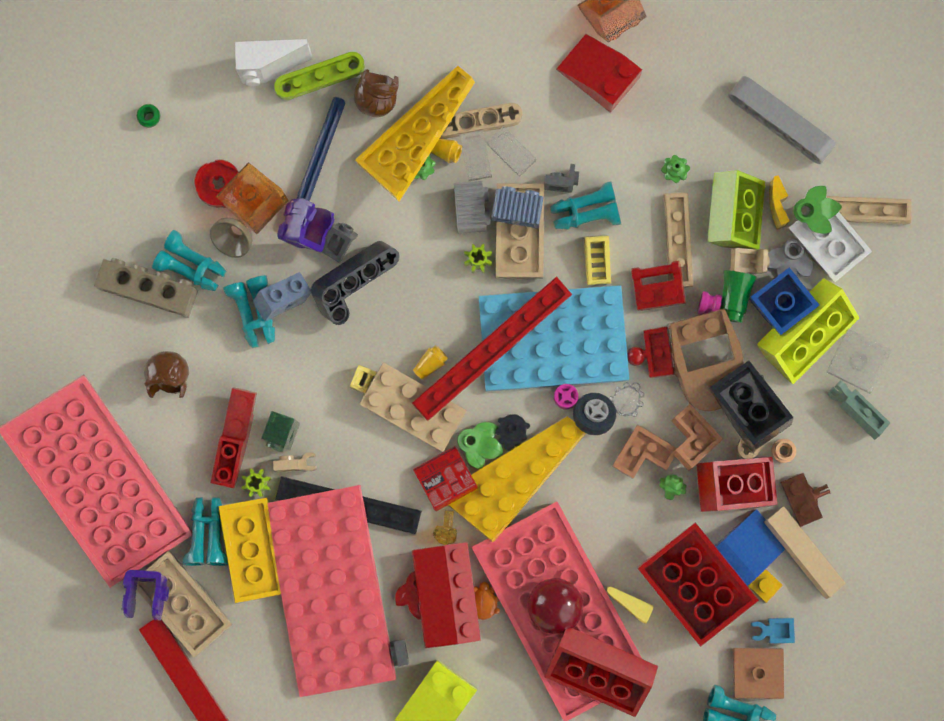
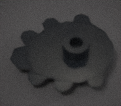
(512, 431)

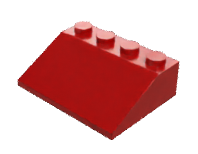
(697, 584)

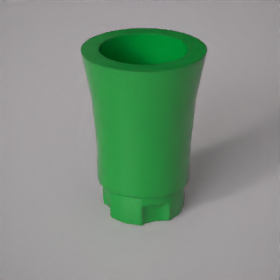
(736, 294)

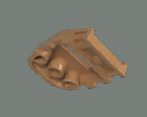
(696, 383)

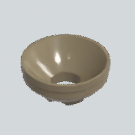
(229, 242)

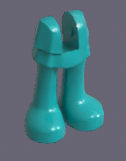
(608, 212)
(175, 245)
(239, 293)
(215, 555)
(719, 700)

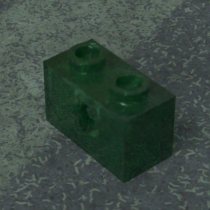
(280, 431)

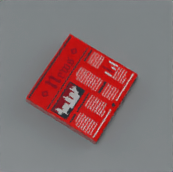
(445, 478)

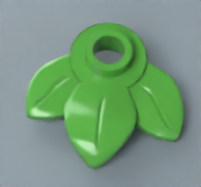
(819, 210)
(483, 444)

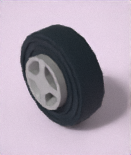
(594, 405)

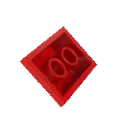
(600, 71)
(736, 484)

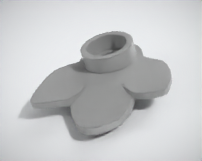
(782, 259)

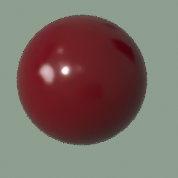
(555, 606)

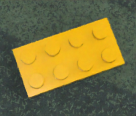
(249, 549)

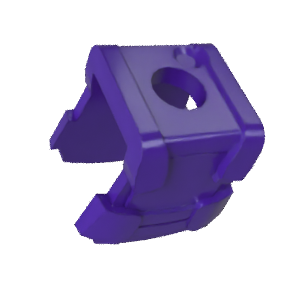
(305, 225)
(129, 598)

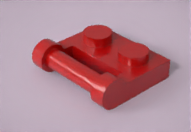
(662, 293)

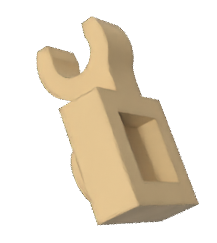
(288, 463)

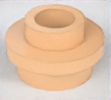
(789, 445)

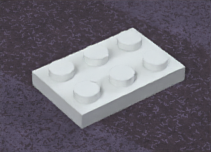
(833, 251)

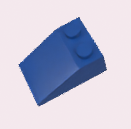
(750, 547)

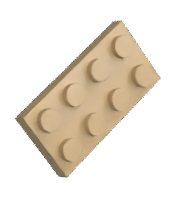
(520, 247)
(392, 398)
(189, 609)

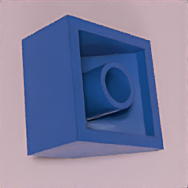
(784, 301)

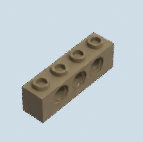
(109, 281)

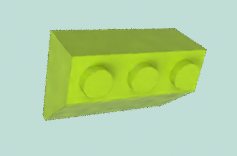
(736, 210)

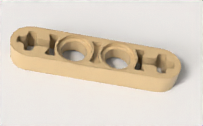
(478, 125)

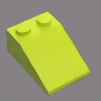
(438, 697)

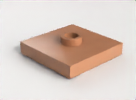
(758, 673)

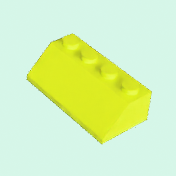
(811, 336)

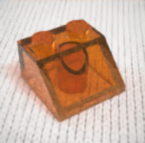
(612, 17)
(253, 198)

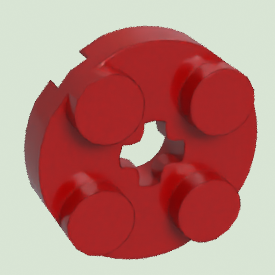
(207, 174)

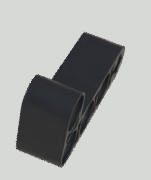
(377, 259)

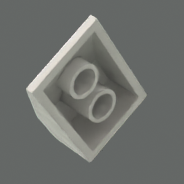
(266, 60)

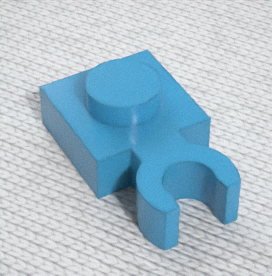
(778, 630)

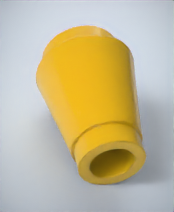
(447, 150)
(430, 362)

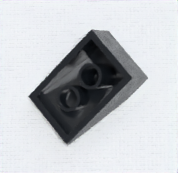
(751, 406)

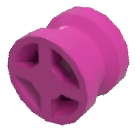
(708, 303)
(568, 393)

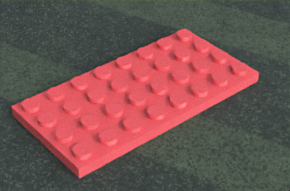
(95, 480)
(541, 550)
(330, 591)

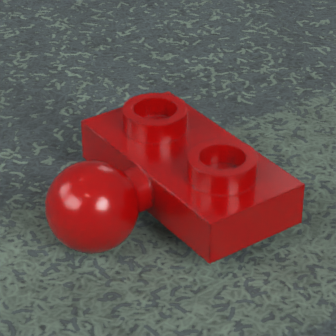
(657, 353)

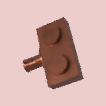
(803, 498)

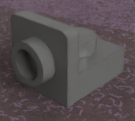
(558, 182)
(338, 241)
(399, 653)

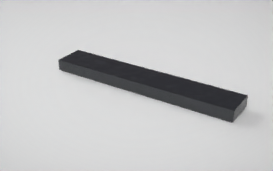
(377, 511)

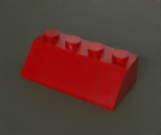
(446, 595)
(601, 671)

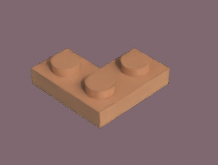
(699, 434)
(643, 446)

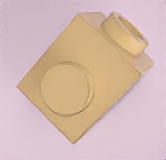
(749, 260)

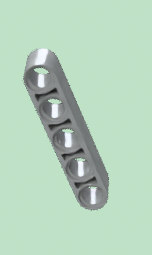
(781, 120)

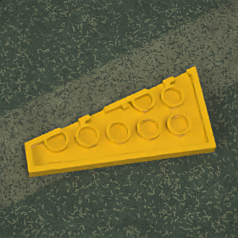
(406, 145)
(515, 478)

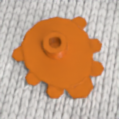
(486, 601)

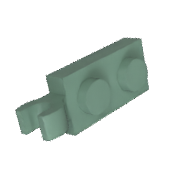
(859, 409)

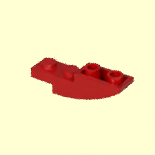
(234, 438)

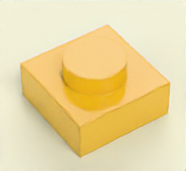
(765, 586)

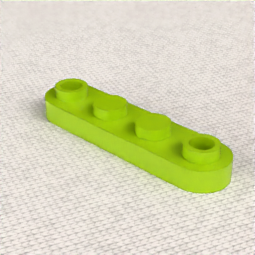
(319, 75)

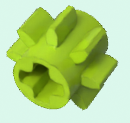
(474, 252)
(250, 480)

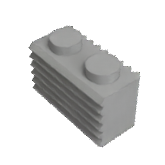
(470, 207)

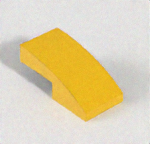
(777, 195)

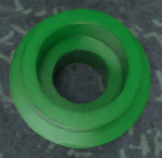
(143, 111)

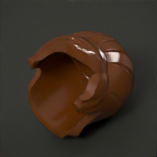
(376, 94)
(166, 372)

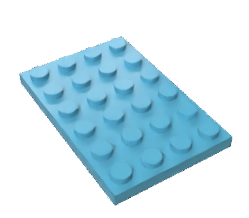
(572, 345)

